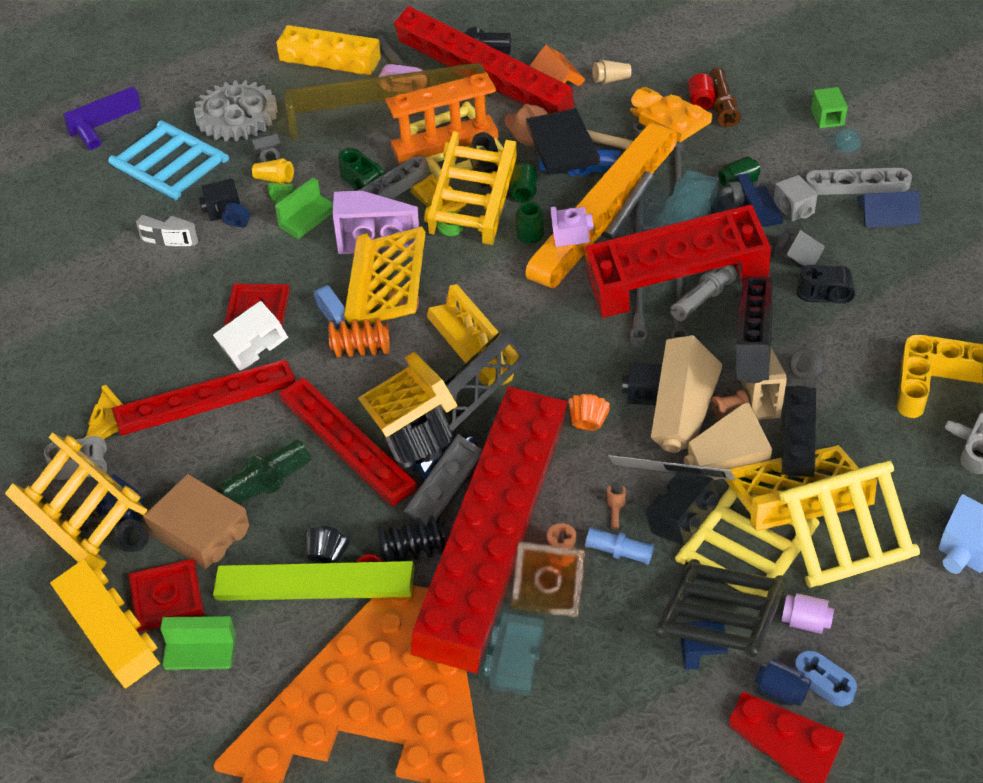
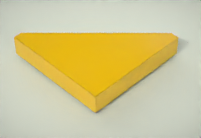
(102, 420)

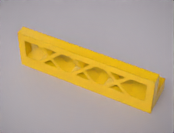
(463, 337)

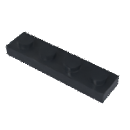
(799, 431)

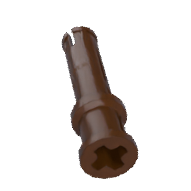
(725, 103)

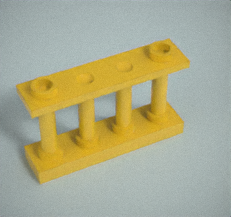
(492, 202)
(48, 515)

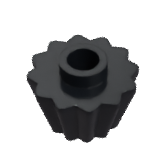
(325, 544)

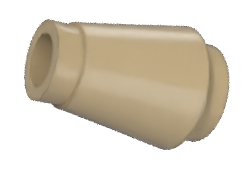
(610, 71)

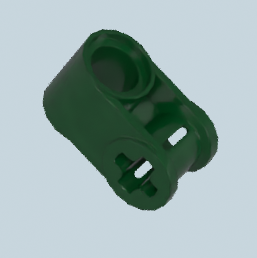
(357, 168)

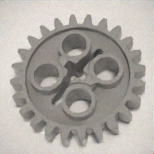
(235, 110)

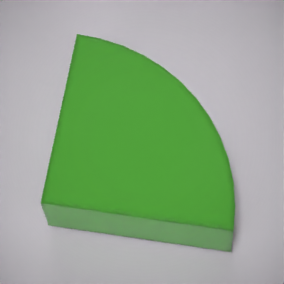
(279, 191)

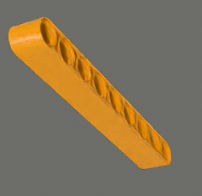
(604, 200)

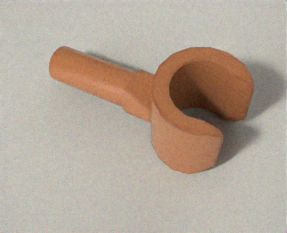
(615, 501)

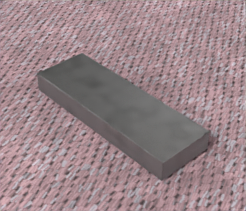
(444, 480)

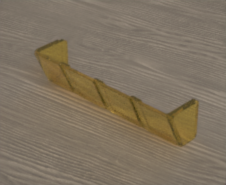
(369, 90)

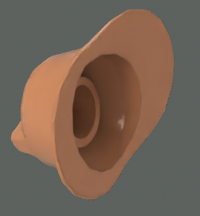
(517, 123)

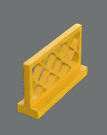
(365, 279)
(406, 396)
(767, 508)

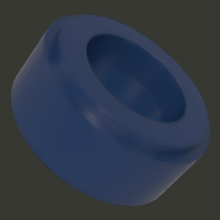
(235, 215)

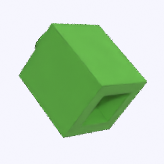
(829, 107)

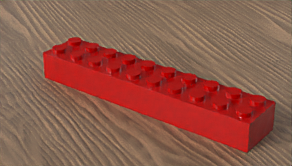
(486, 532)

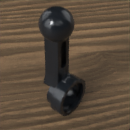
(119, 531)

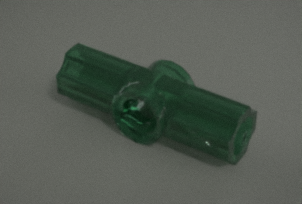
(265, 473)

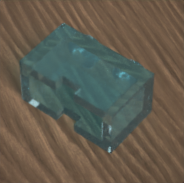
(516, 649)

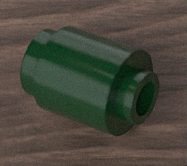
(740, 166)
(523, 182)
(530, 222)

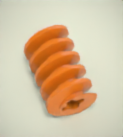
(359, 338)

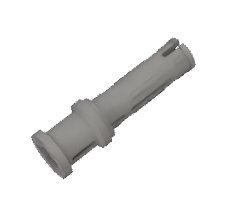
(709, 285)

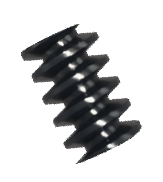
(412, 539)

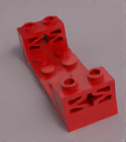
(676, 252)

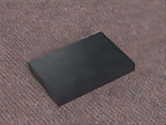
(562, 141)

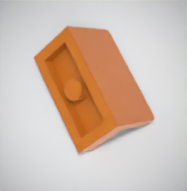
(557, 66)

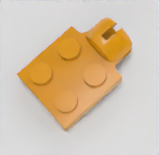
(669, 112)

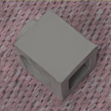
(795, 198)

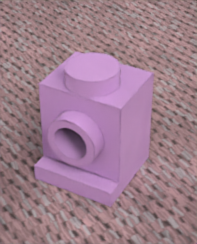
(571, 226)

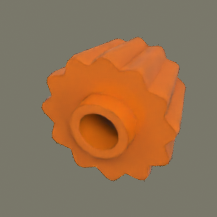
(588, 411)

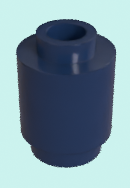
(783, 682)

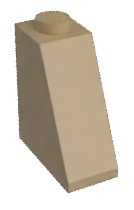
(768, 396)
(730, 442)

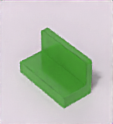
(303, 209)
(198, 642)

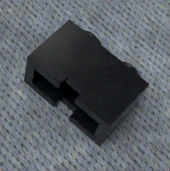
(683, 507)

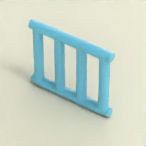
(157, 181)

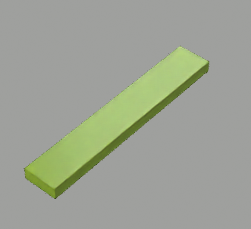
(314, 581)

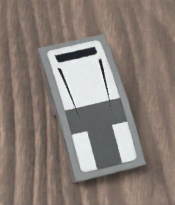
(169, 233)

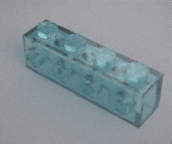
(690, 199)

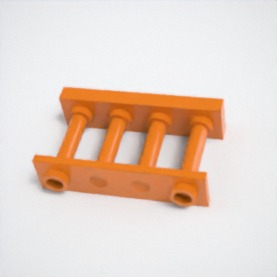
(433, 139)

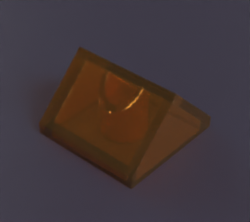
(549, 579)

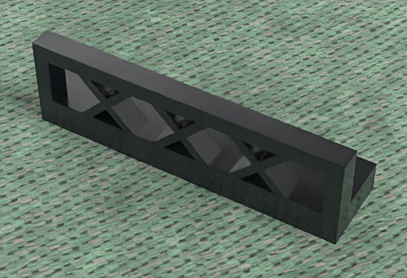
(475, 365)

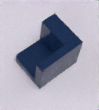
(693, 649)

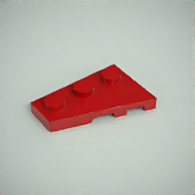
(793, 741)

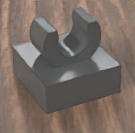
(266, 146)

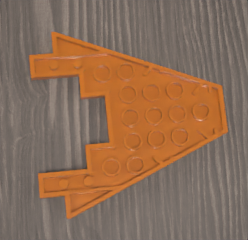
(369, 689)

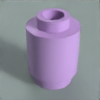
(807, 613)

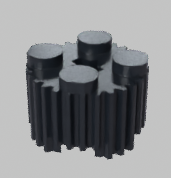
(421, 439)

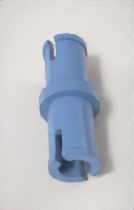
(619, 545)

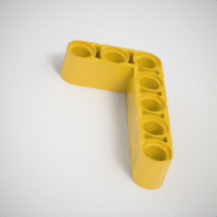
(936, 357)

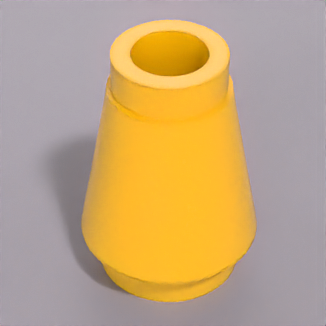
(274, 171)

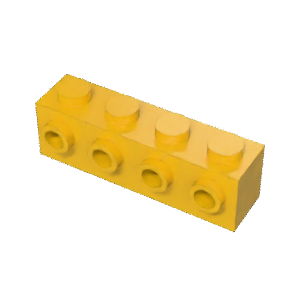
(328, 50)
(105, 624)

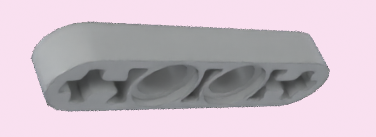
(858, 179)

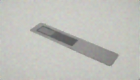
(671, 467)

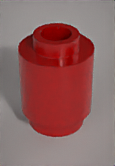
(701, 91)

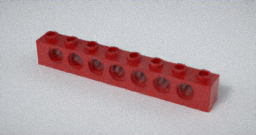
(506, 73)

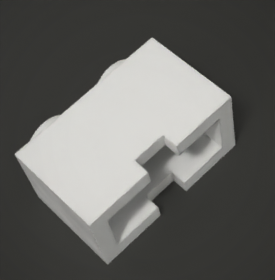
(250, 335)

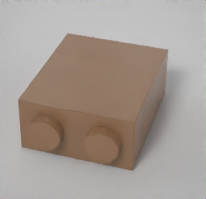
(197, 521)

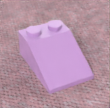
(372, 214)

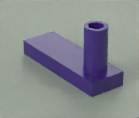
(85, 118)

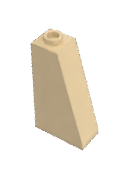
(684, 392)

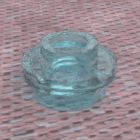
(848, 140)

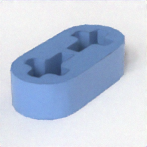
(330, 305)
(826, 677)

